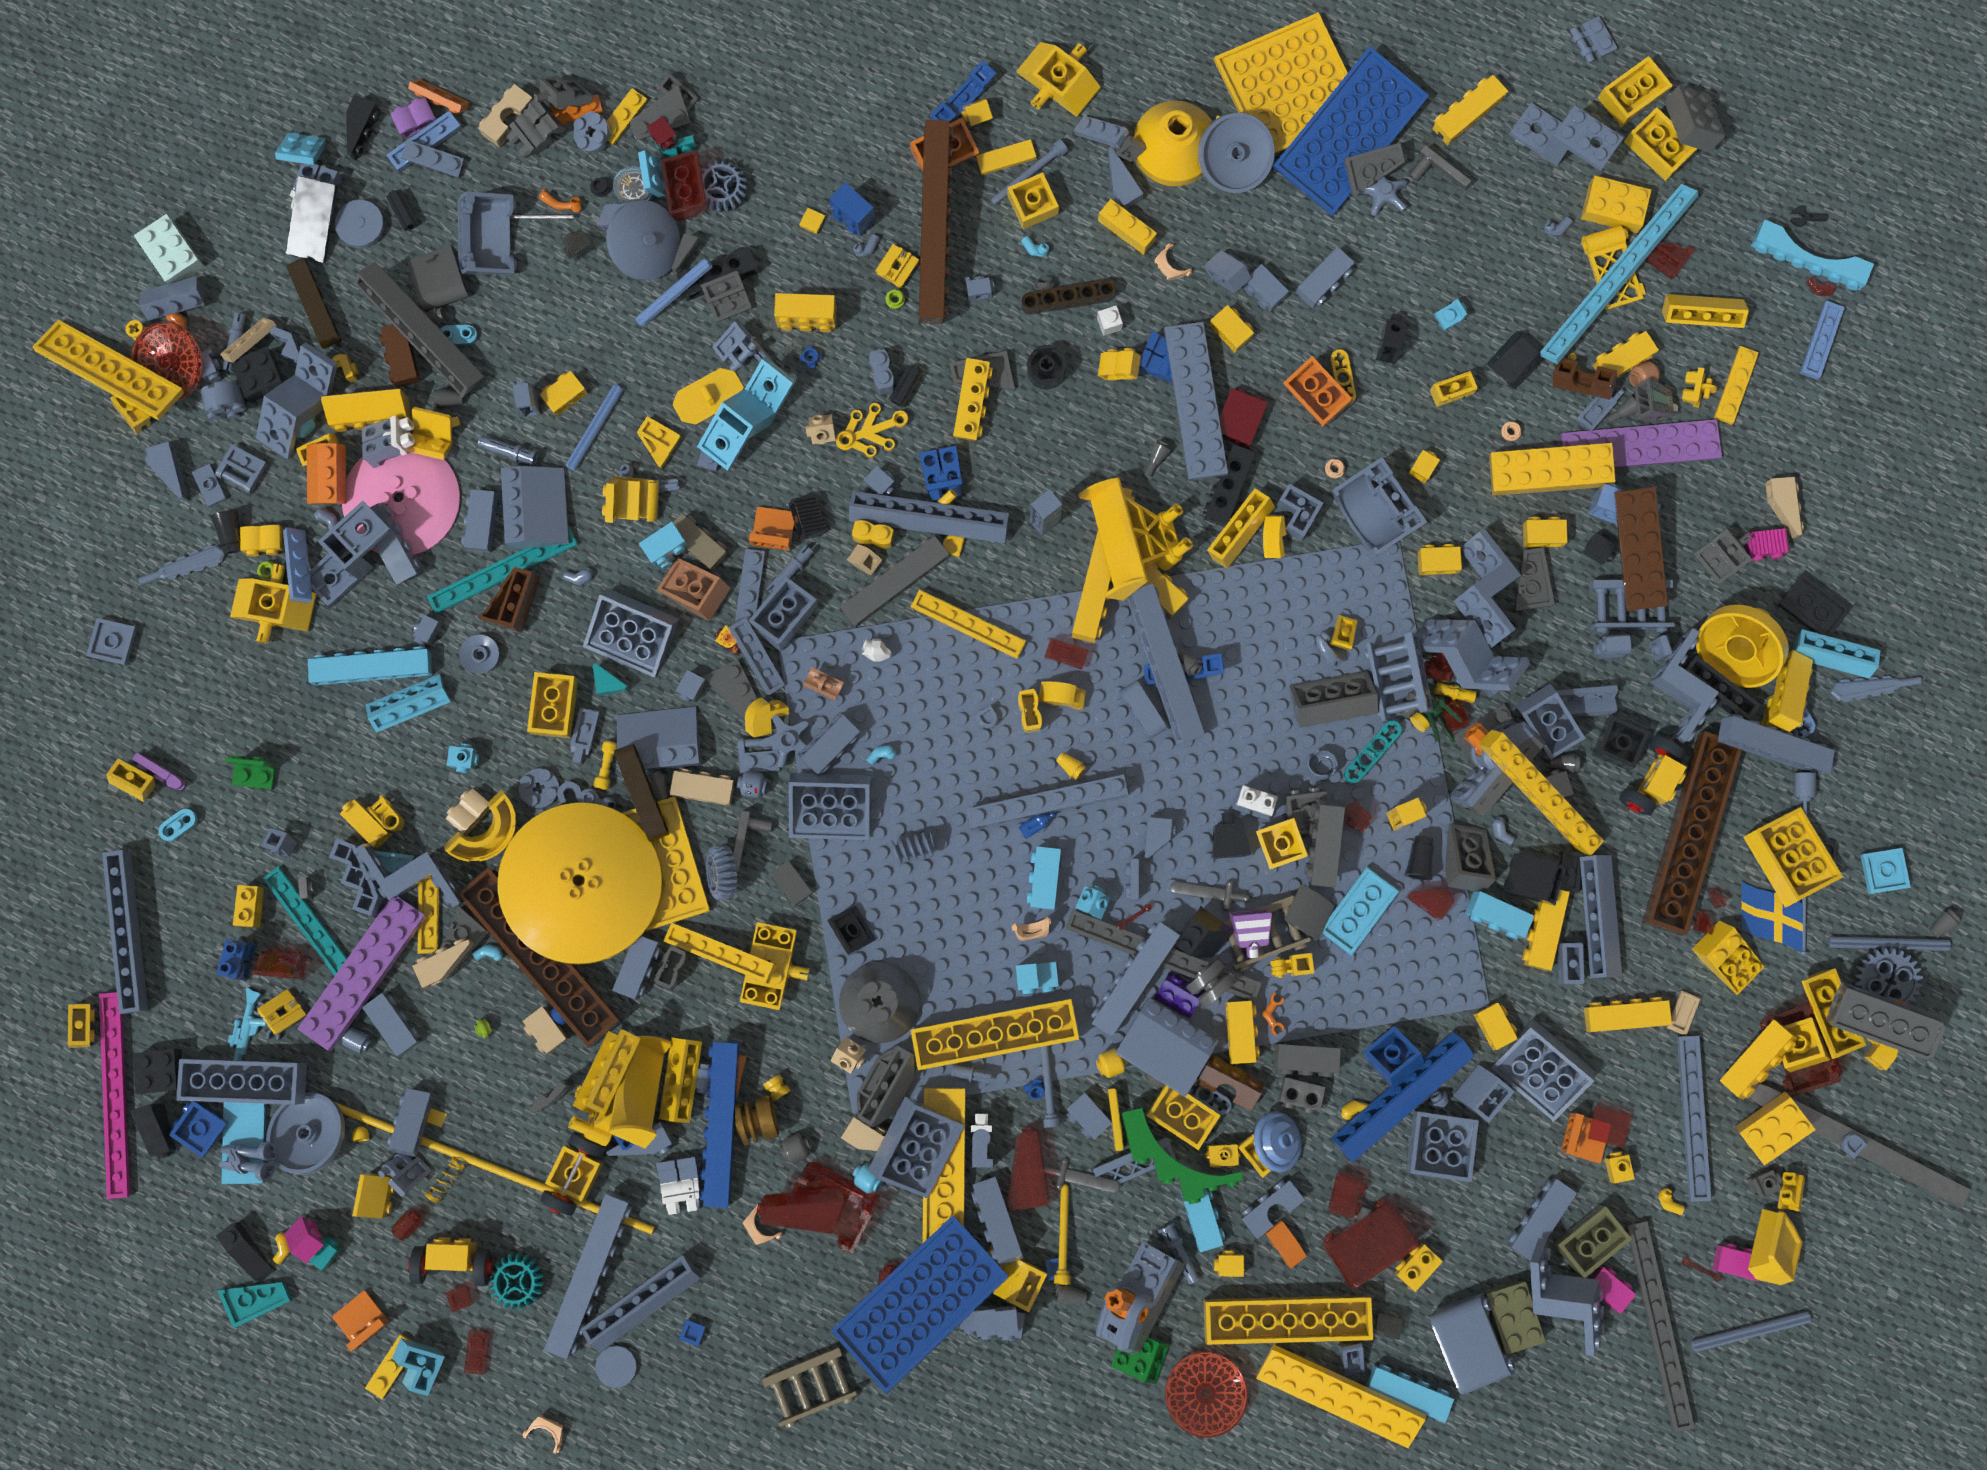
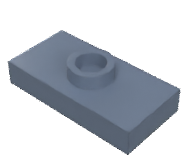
(209, 485)
(1660, 648)

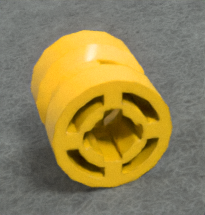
(776, 1087)

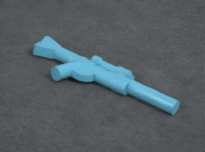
(249, 1026)

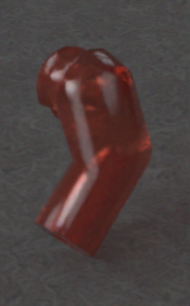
(1824, 289)

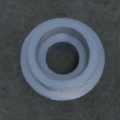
(1438, 1100)

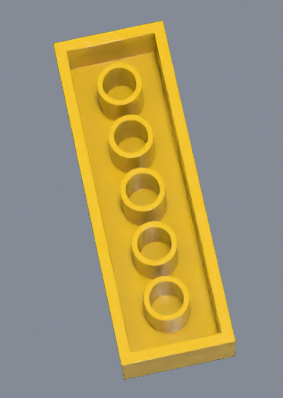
(1551, 469)

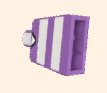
(1251, 929)

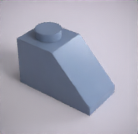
(1157, 834)

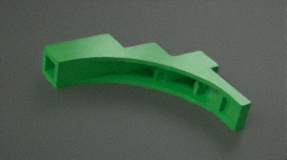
(1144, 1146)

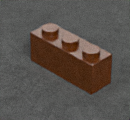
(399, 356)

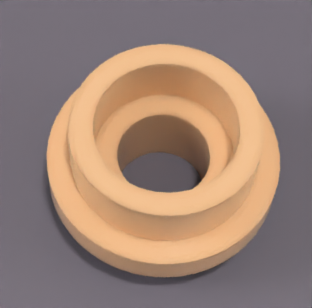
(1511, 425)
(1334, 462)

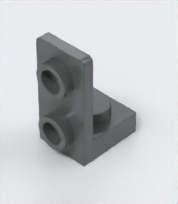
(1130, 147)

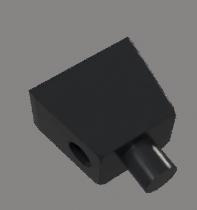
(1391, 339)
(1229, 839)

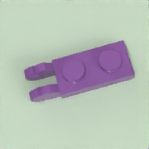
(161, 773)

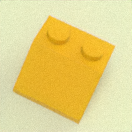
(1282, 843)
(1809, 1046)
(373, 1196)

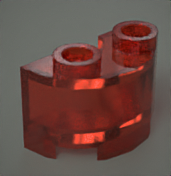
(1438, 668)

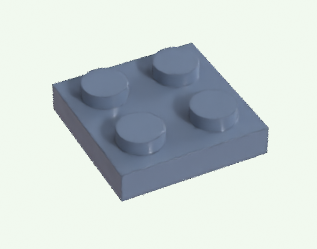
(111, 641)

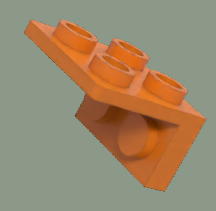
(772, 529)
(1577, 1142)
(360, 1320)

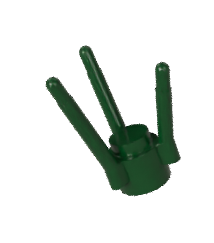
(1437, 707)

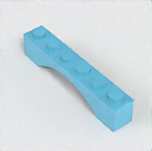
(1774, 240)

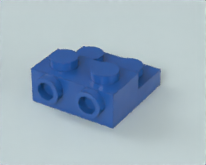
(198, 1128)

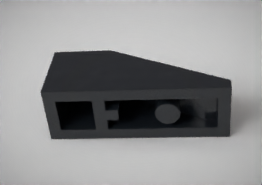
(245, 1251)

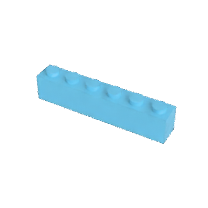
(370, 667)

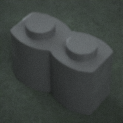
(674, 962)

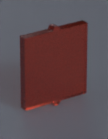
(1609, 1126)

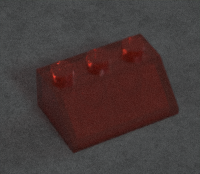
(684, 185)

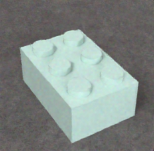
(169, 250)

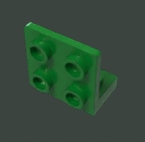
(252, 773)
(1144, 1365)

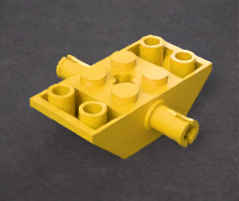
(1070, 90)
(253, 599)
(777, 946)

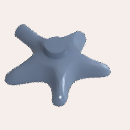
(1384, 192)
(785, 739)

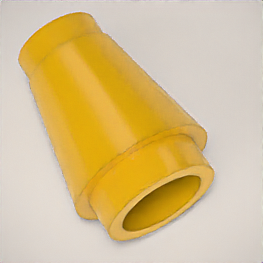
(1071, 766)

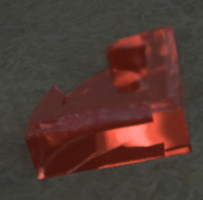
(1717, 901)
(1703, 923)

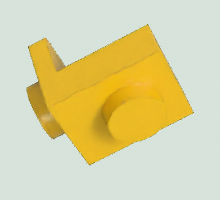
(349, 368)

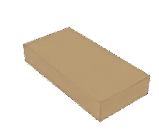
(1683, 1013)

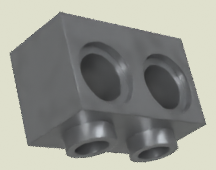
(1302, 1090)

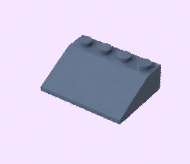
(534, 507)
(630, 632)
(662, 737)
(829, 806)
(1166, 1047)
(1544, 1070)
(915, 1147)

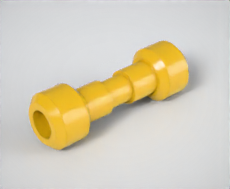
(603, 781)

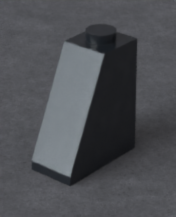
(154, 1129)

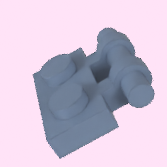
(1598, 37)
(731, 341)
(408, 1177)

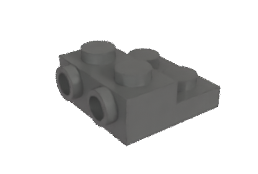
(1299, 805)

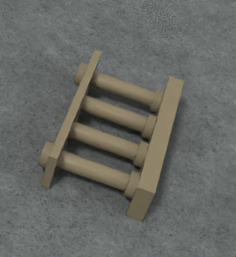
(1300, 943)
(794, 1373)

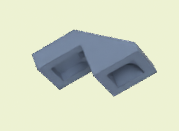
(291, 348)

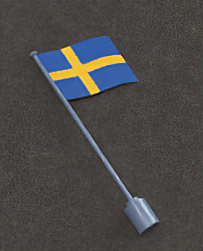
(1763, 911)

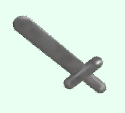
(1225, 895)
(1064, 1174)

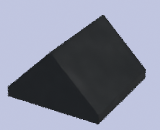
(851, 930)

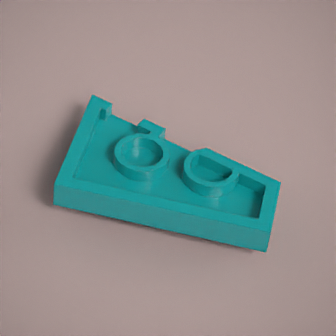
(250, 1302)

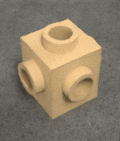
(821, 429)
(849, 1055)

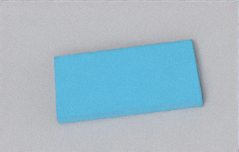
(1359, 911)
(246, 1128)

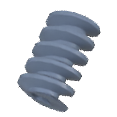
(913, 848)

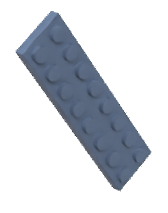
(1195, 401)

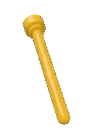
(1062, 1275)

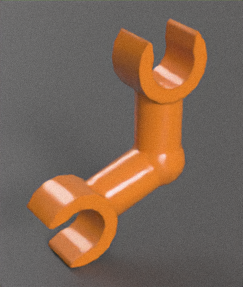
(1267, 1014)

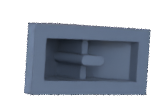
(1352, 1357)

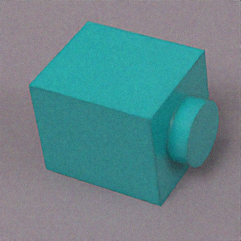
(326, 1254)

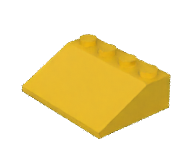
(1793, 857)

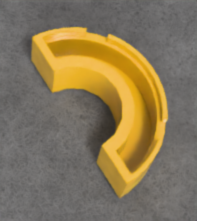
(490, 842)

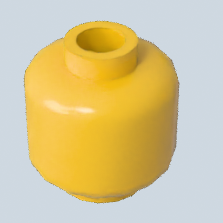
(1110, 1063)

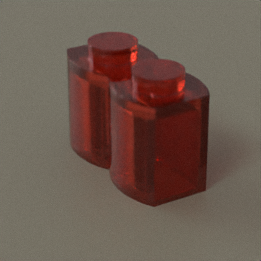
(1346, 1195)

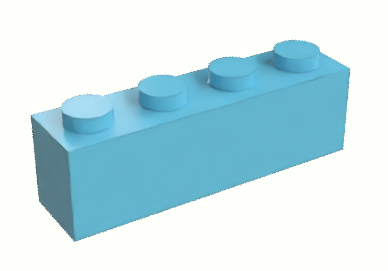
(1837, 653)
(1413, 1394)

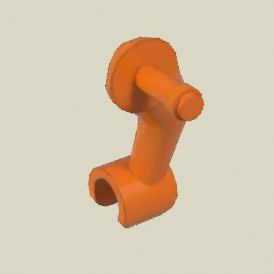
(574, 204)

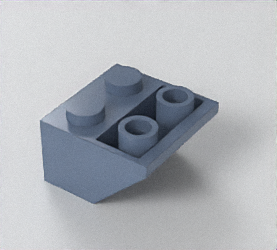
(1483, 1093)

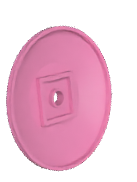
(428, 502)

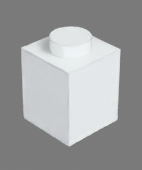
(1109, 320)

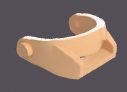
(1166, 269)
(1031, 928)
(754, 1233)
(549, 1425)

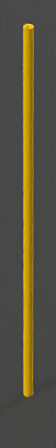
(487, 1166)

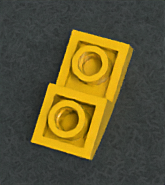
(1273, 532)

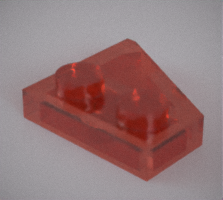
(1668, 258)

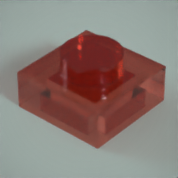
(459, 1298)

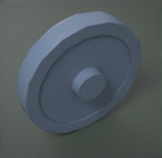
(359, 224)

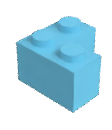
(663, 544)
(1036, 976)
(422, 1365)

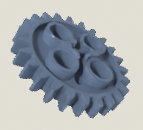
(1870, 972)

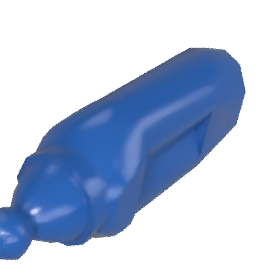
(1035, 824)

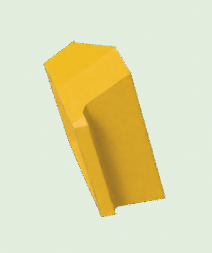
(1775, 1249)

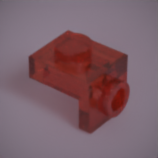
(1452, 724)

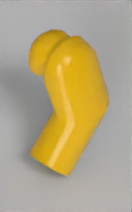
(948, 497)
(1352, 1108)
(1667, 1202)
(283, 1248)

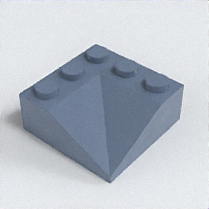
(1442, 1146)

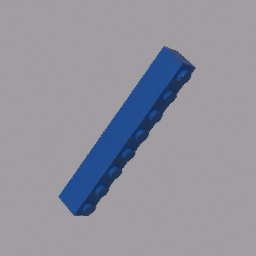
(1398, 1102)
(720, 1123)

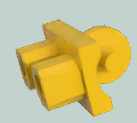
(1697, 378)
(1791, 1192)

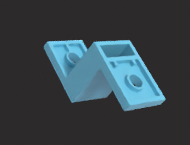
(746, 413)

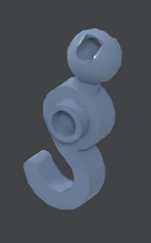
(584, 796)

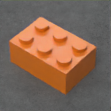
(1318, 391)

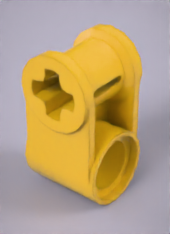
(383, 812)

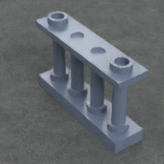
(1601, 588)
(1418, 682)

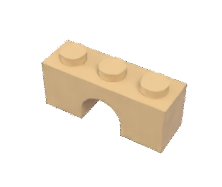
(513, 102)

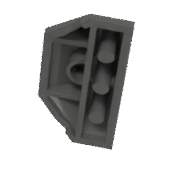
(885, 1086)

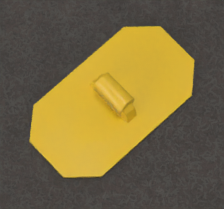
(705, 395)

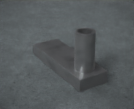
(1429, 158)
(747, 822)

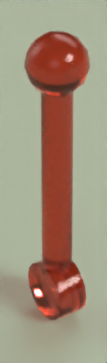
(1121, 925)
(1716, 1277)

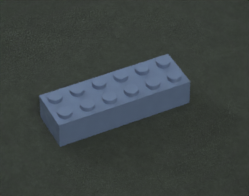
(241, 1081)

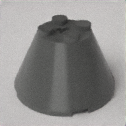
(898, 996)

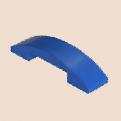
(968, 93)
(1211, 666)

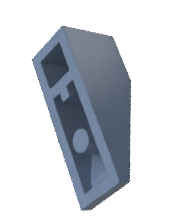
(1124, 188)
(164, 462)
(659, 1143)

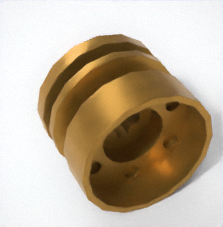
(756, 1120)

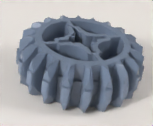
(727, 181)
(721, 872)

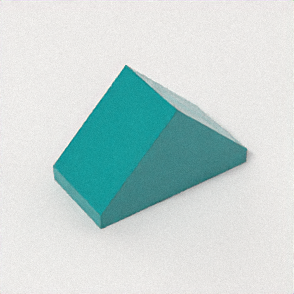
(607, 683)

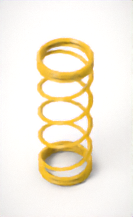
(429, 1194)

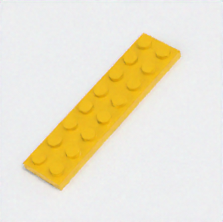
(108, 369)
(948, 1192)
(1341, 1396)

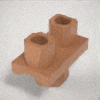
(823, 684)

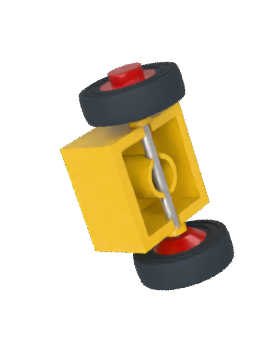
(1660, 779)
(573, 1174)
(450, 1255)

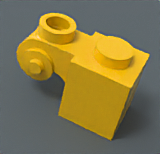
(1296, 965)

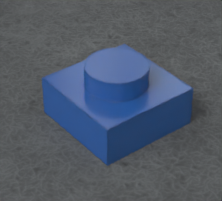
(1051, 1267)
(692, 1332)

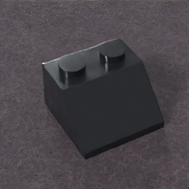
(1203, 934)

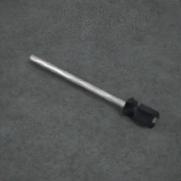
(542, 217)

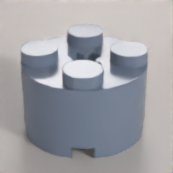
(223, 400)

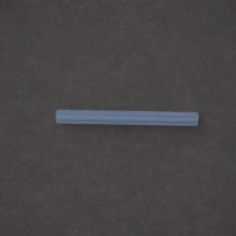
(1897, 943)
(1750, 1331)

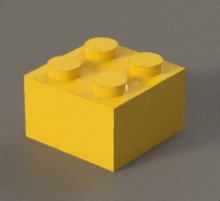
(1032, 201)

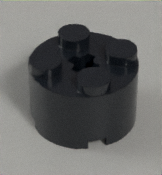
(1038, 374)

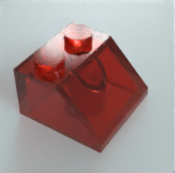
(281, 964)

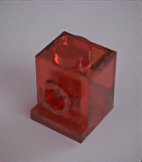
(1357, 816)

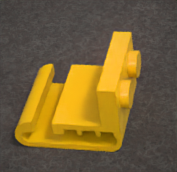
(630, 499)

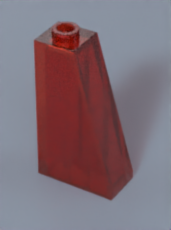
(1028, 1174)
(802, 1210)

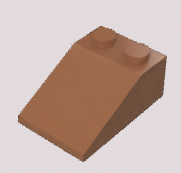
(694, 588)

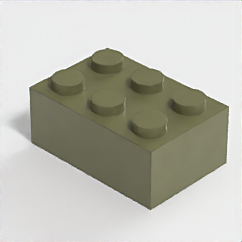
(1592, 1241)
(1514, 1317)

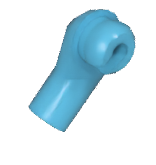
(1035, 250)
(881, 751)
(488, 950)

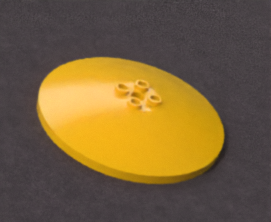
(586, 920)

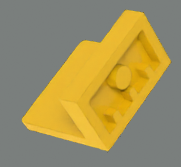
(431, 433)

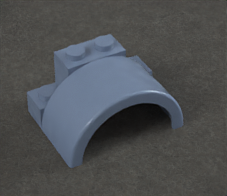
(1376, 512)

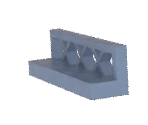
(1590, 701)
(1126, 1159)

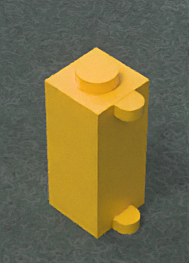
(365, 823)

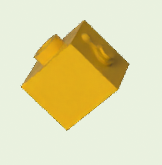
(1215, 1160)

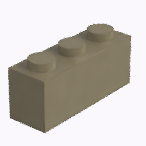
(700, 544)

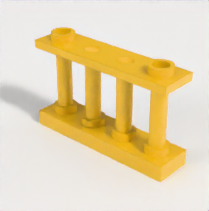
(606, 1072)

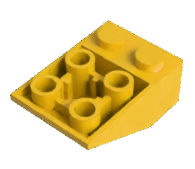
(1728, 957)
(1022, 1284)

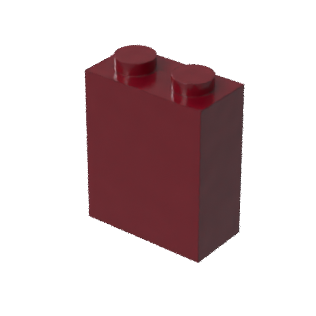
(1241, 417)

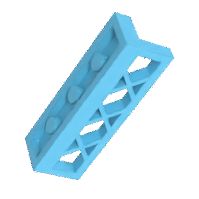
(407, 706)

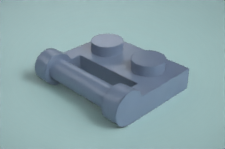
(244, 463)
(757, 761)

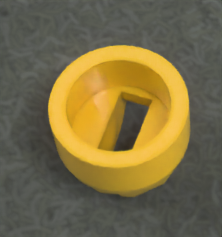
(359, 1134)

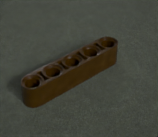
(1075, 290)
(312, 302)
(641, 792)

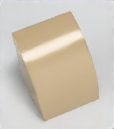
(864, 559)

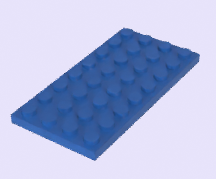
(1355, 119)
(919, 1304)

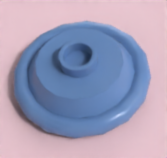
(1277, 1141)

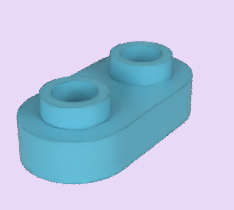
(457, 334)
(179, 825)

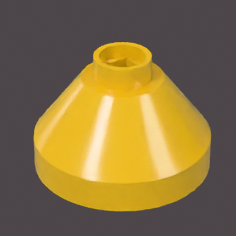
(1167, 156)
(1743, 645)

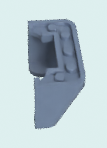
(485, 234)
(1470, 1343)

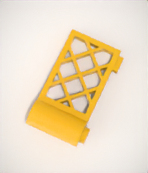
(1608, 242)

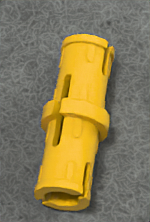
(1455, 692)

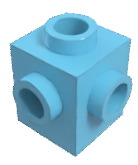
(456, 756)
(1093, 901)

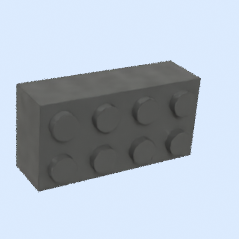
(1325, 842)

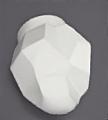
(875, 650)

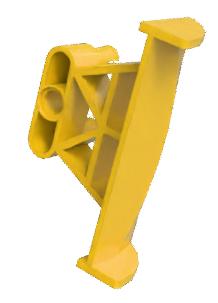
(1133, 536)
(634, 1102)

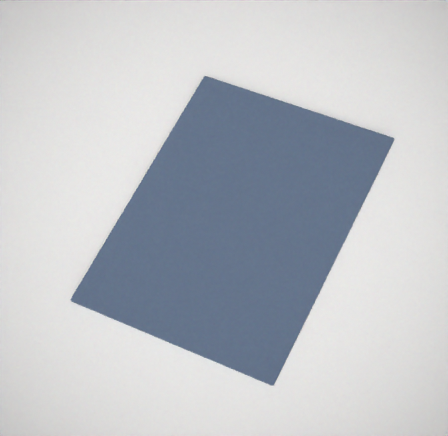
(954, 911)

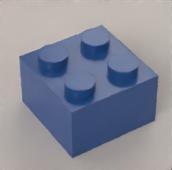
(852, 210)
(1394, 1057)

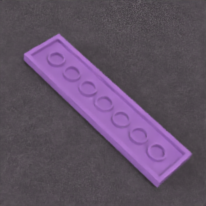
(1654, 443)
(361, 973)

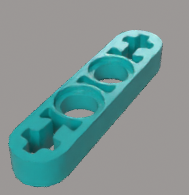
(1372, 752)

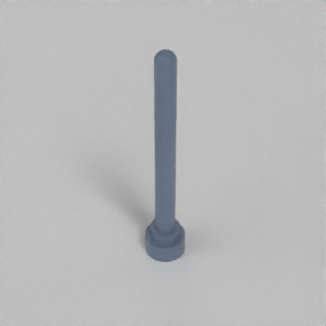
(1058, 149)
(1051, 1118)

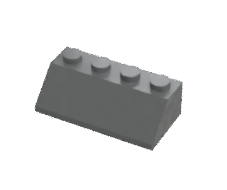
(1334, 699)

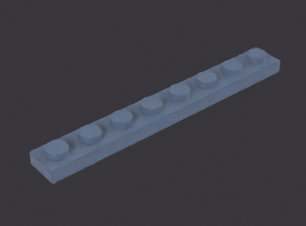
(1694, 1118)

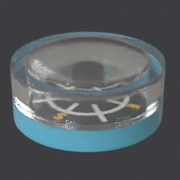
(629, 185)

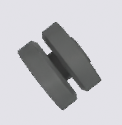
(1211, 982)

